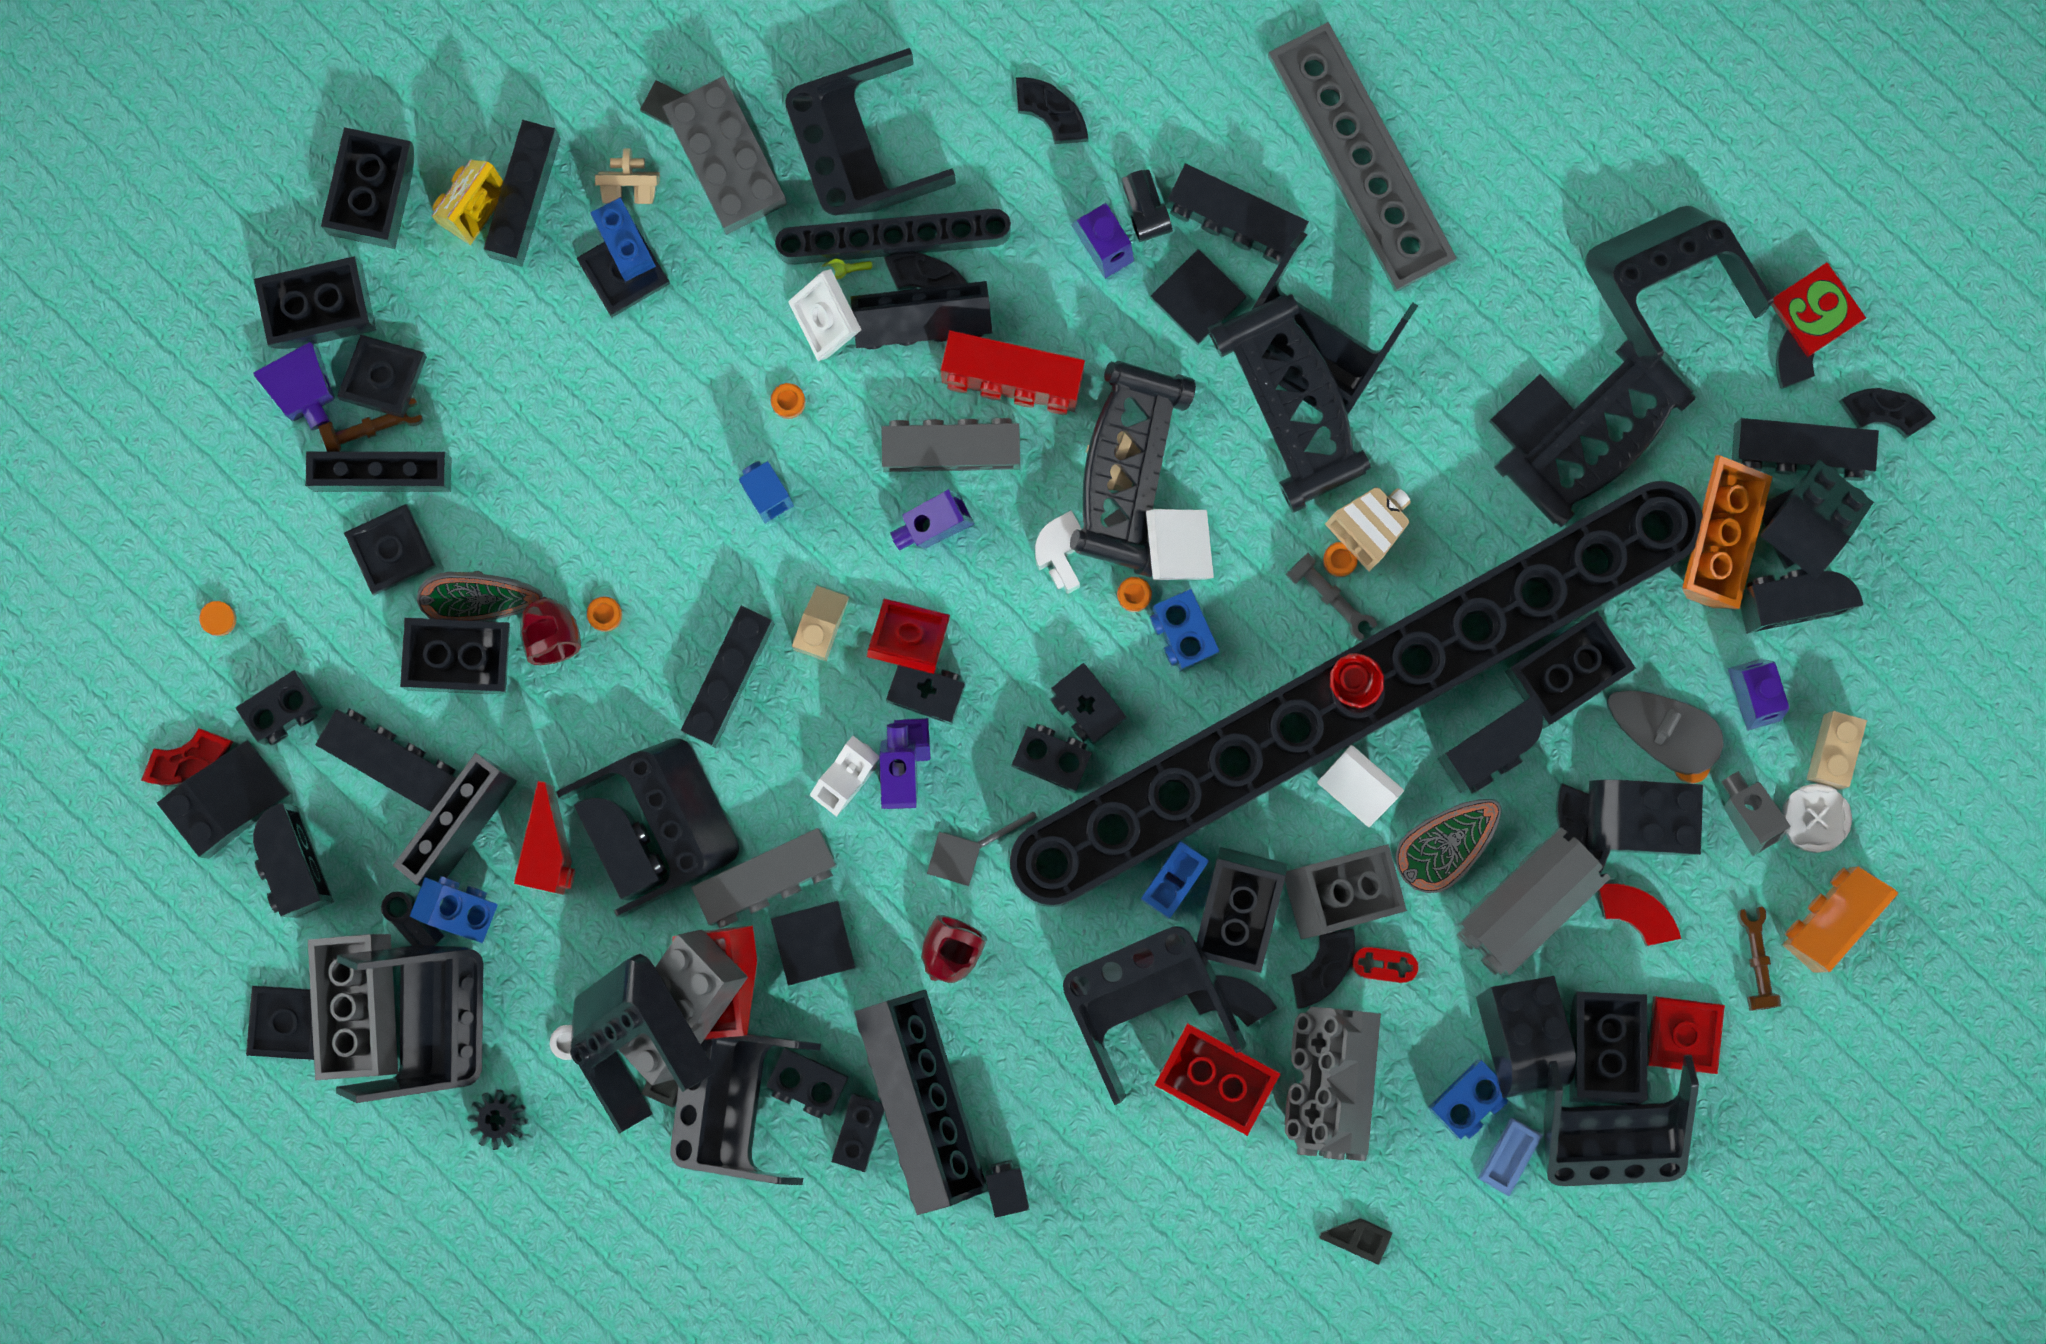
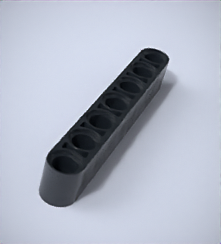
(877, 229)

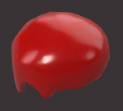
(1356, 680)

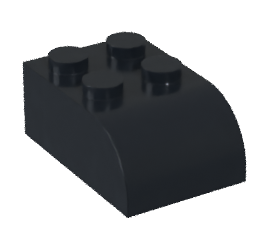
(369, 188)
(315, 304)
(1817, 519)
(1797, 599)
(455, 656)
(1571, 668)
(1494, 747)
(1645, 817)
(621, 847)
(289, 863)
(1241, 909)
(1525, 1032)
(1609, 1048)

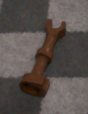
(368, 427)
(1759, 962)

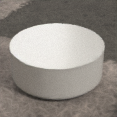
(561, 1042)

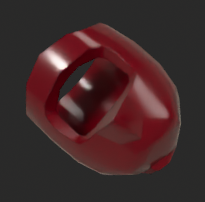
(549, 632)
(951, 949)

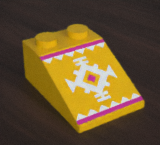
(469, 200)

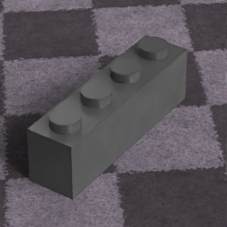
(950, 447)
(764, 877)

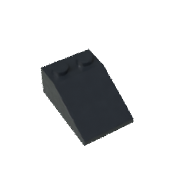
(223, 799)

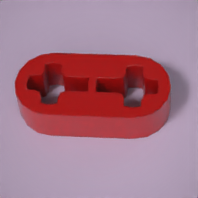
(1383, 973)

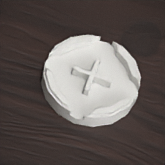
(1817, 818)

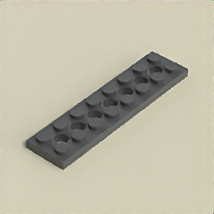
(1351, 177)

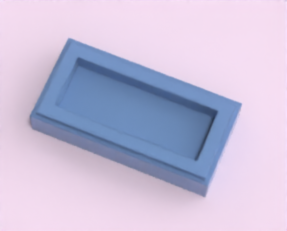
(1510, 1156)

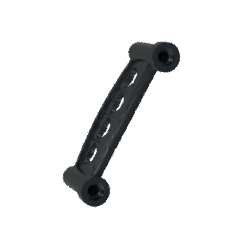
(1249, 338)
(1156, 397)
(1537, 471)

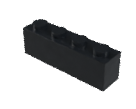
(522, 193)
(1234, 213)
(921, 314)
(1800, 445)
(378, 471)
(728, 676)
(385, 760)
(455, 821)

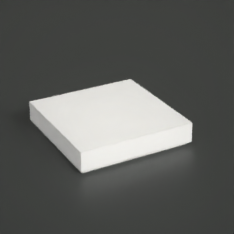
(824, 315)
(1179, 544)
(1360, 786)

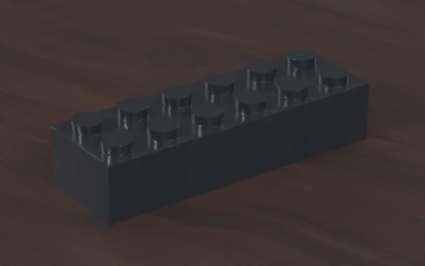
(921, 1102)

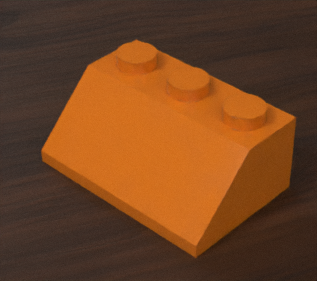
(1838, 918)

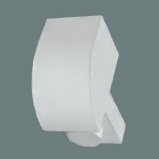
(1054, 546)
(845, 776)

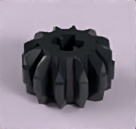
(489, 1128)

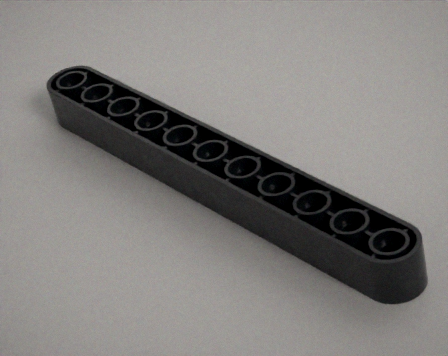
(1334, 725)

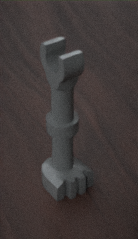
(1330, 594)

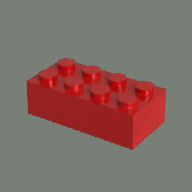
(1012, 372)

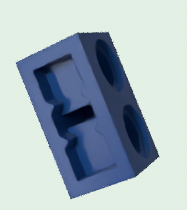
(622, 239)
(765, 491)
(1193, 628)
(1174, 880)
(454, 909)
(1463, 1092)

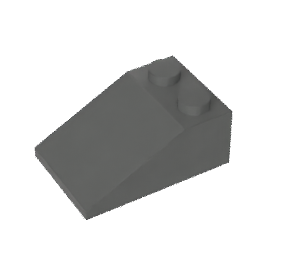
(1344, 891)

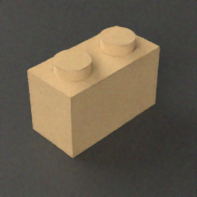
(1836, 750)

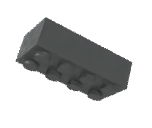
(725, 155)
(702, 986)
(351, 1010)

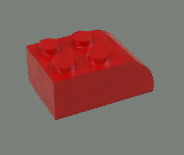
(1217, 1079)

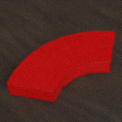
(179, 764)
(1640, 911)

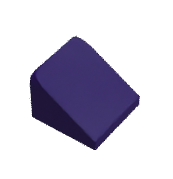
(919, 730)

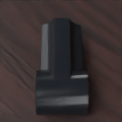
(1148, 214)
(413, 930)

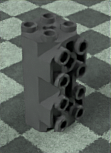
(1532, 902)
(1336, 1093)

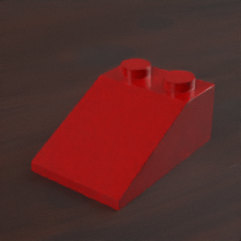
(545, 850)
(741, 949)

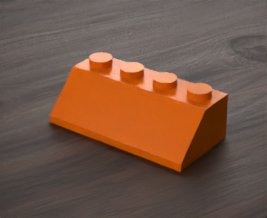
(1726, 534)

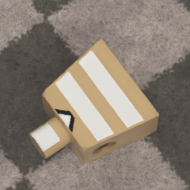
(1371, 524)

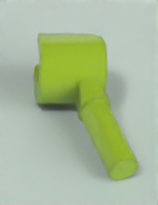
(842, 268)

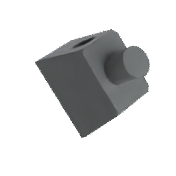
(1756, 827)

